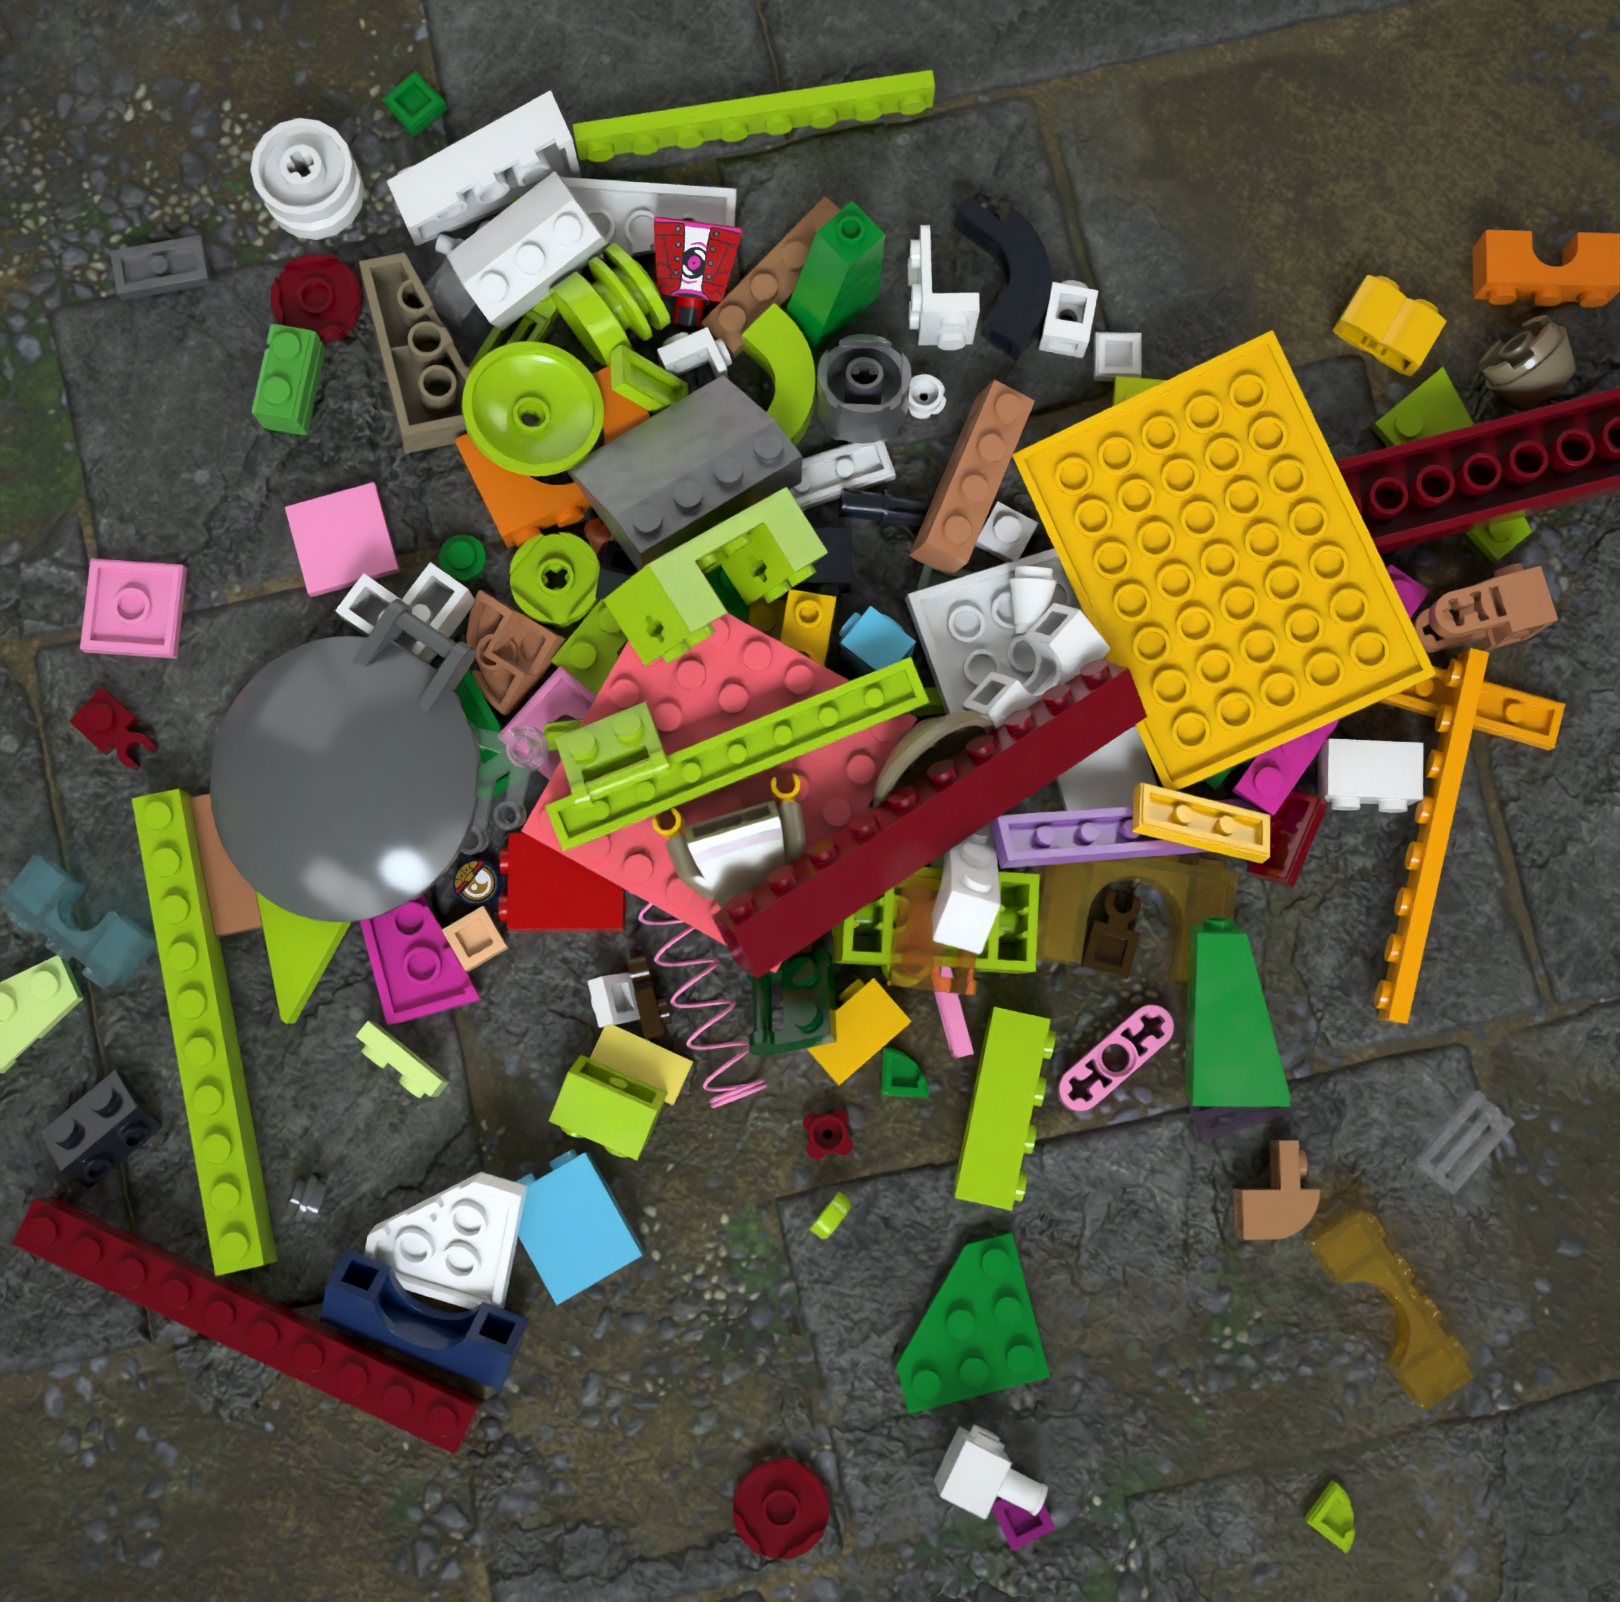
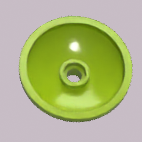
(537, 384)

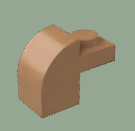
(1283, 1207)

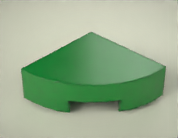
(902, 1076)

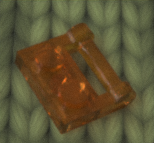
(919, 959)

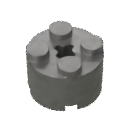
(863, 389)

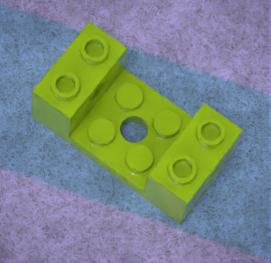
(671, 602)
(1009, 947)

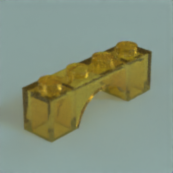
(1423, 1356)

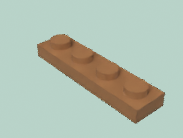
(768, 282)

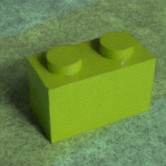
(607, 1108)

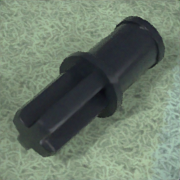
(882, 507)

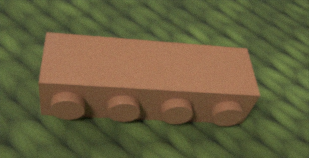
(972, 478)

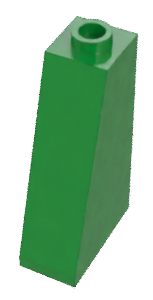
(838, 276)
(1228, 1027)

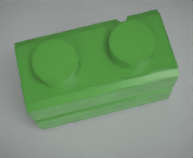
(289, 379)

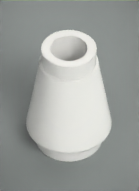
(1031, 595)

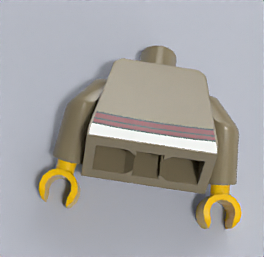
(737, 848)

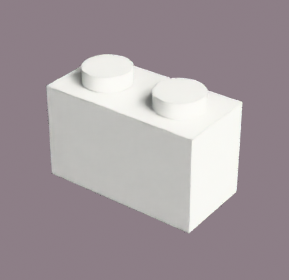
(1370, 774)

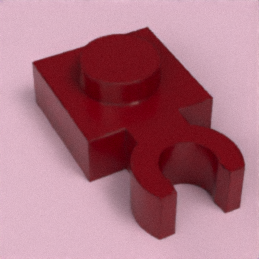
(109, 726)

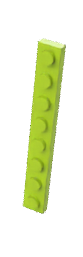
(752, 115)
(746, 752)

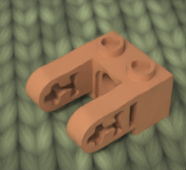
(1493, 612)

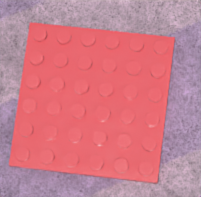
(700, 695)

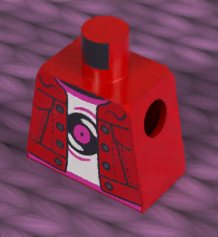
(693, 263)

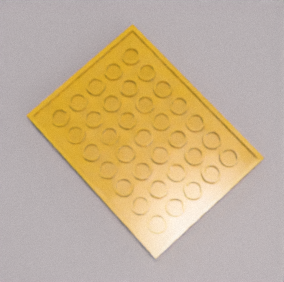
(1224, 563)

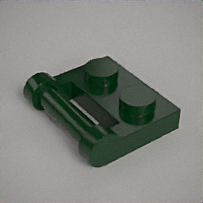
(806, 1005)

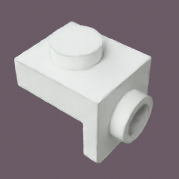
(688, 352)

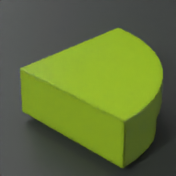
(1333, 1516)

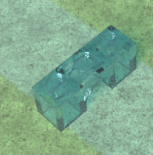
(45, 900)

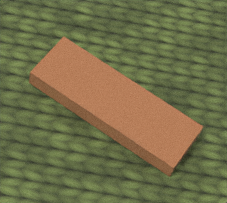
(230, 896)

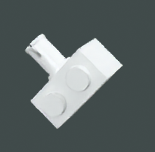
(980, 1470)

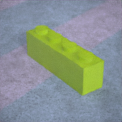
(1002, 1108)

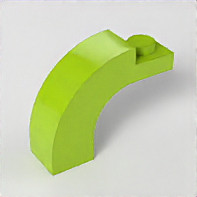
(786, 357)

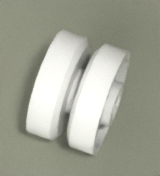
(307, 178)

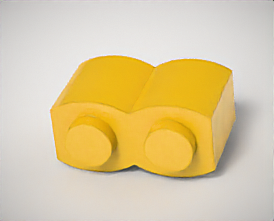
(1390, 324)

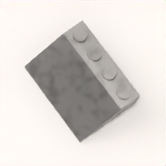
(687, 470)

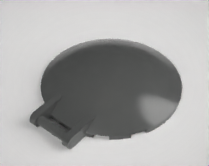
(348, 772)

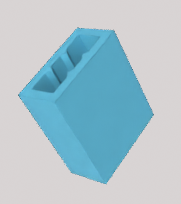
(574, 1226)

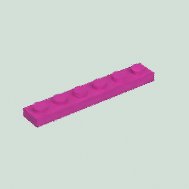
(1277, 771)

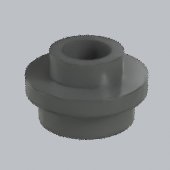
(306, 1198)

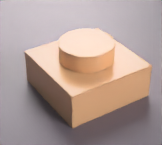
(475, 938)

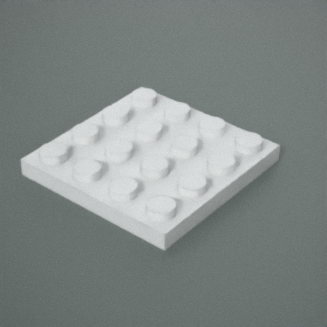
(971, 627)

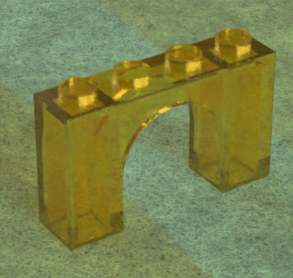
(1189, 890)

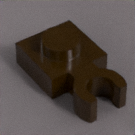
(1110, 944)
(653, 1010)

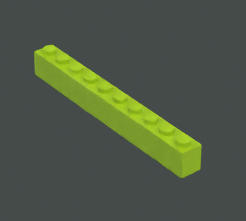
(204, 1035)

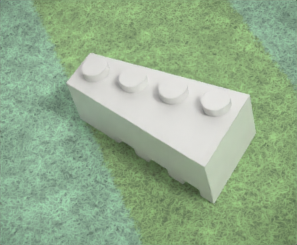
(485, 170)

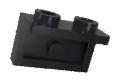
(100, 1130)

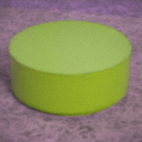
(831, 1216)

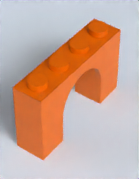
(529, 507)

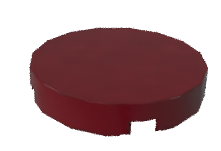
(318, 296)
(781, 1508)

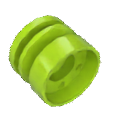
(616, 301)

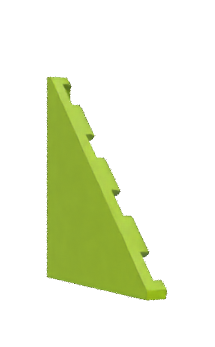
(297, 954)

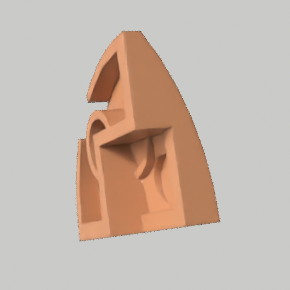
(509, 651)

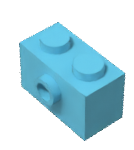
(872, 643)

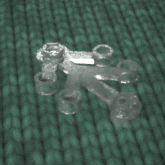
(518, 780)

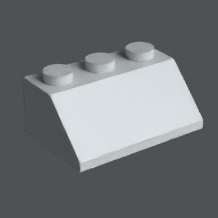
(526, 251)

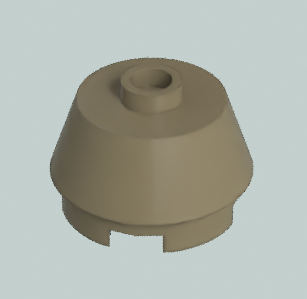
(1530, 364)

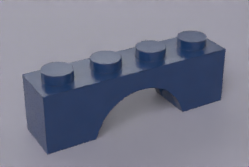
(372, 1304)

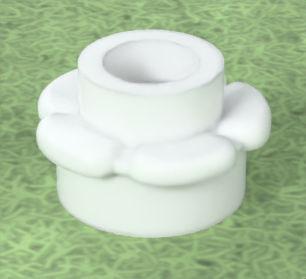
(933, 388)

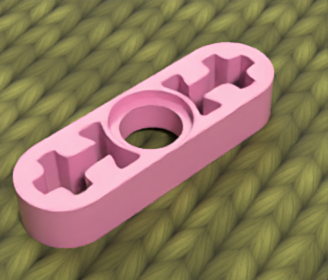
(1149, 1044)

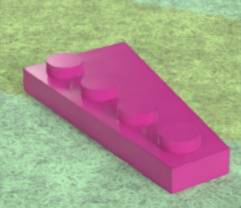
(415, 964)

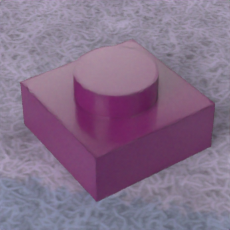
(1020, 1525)

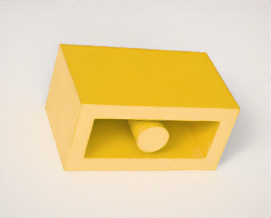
(862, 1027)

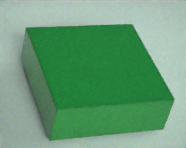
(414, 104)

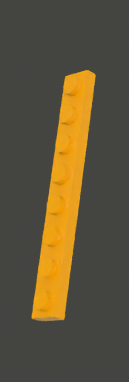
(1435, 818)

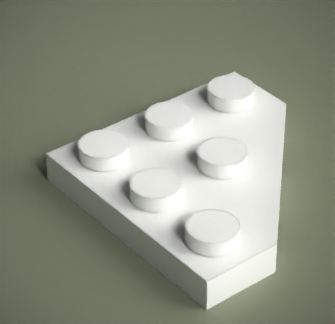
(455, 1242)

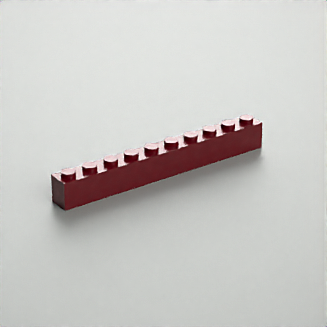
(928, 817)
(249, 1323)

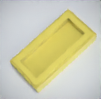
(642, 1060)

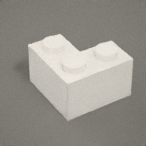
(433, 598)

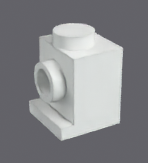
(1065, 336)

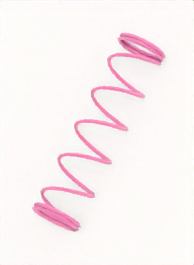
(737, 1091)

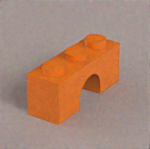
(1510, 271)

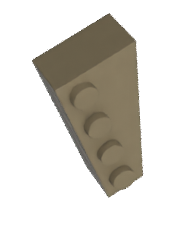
(416, 355)

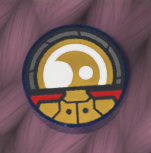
(477, 883)

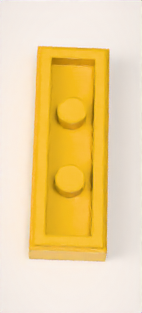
(1201, 823)

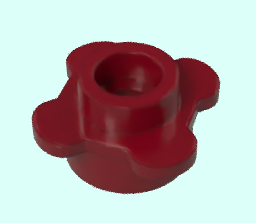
(838, 1143)

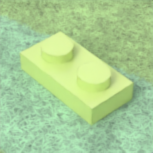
(385, 1048)

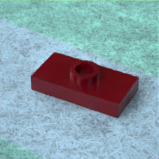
(1290, 838)

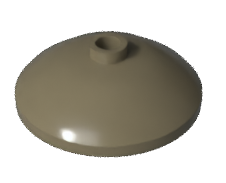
(926, 745)

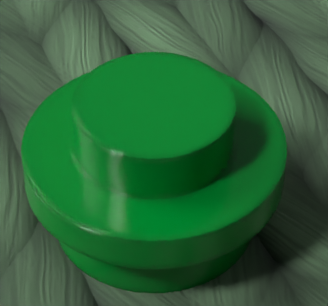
(462, 557)

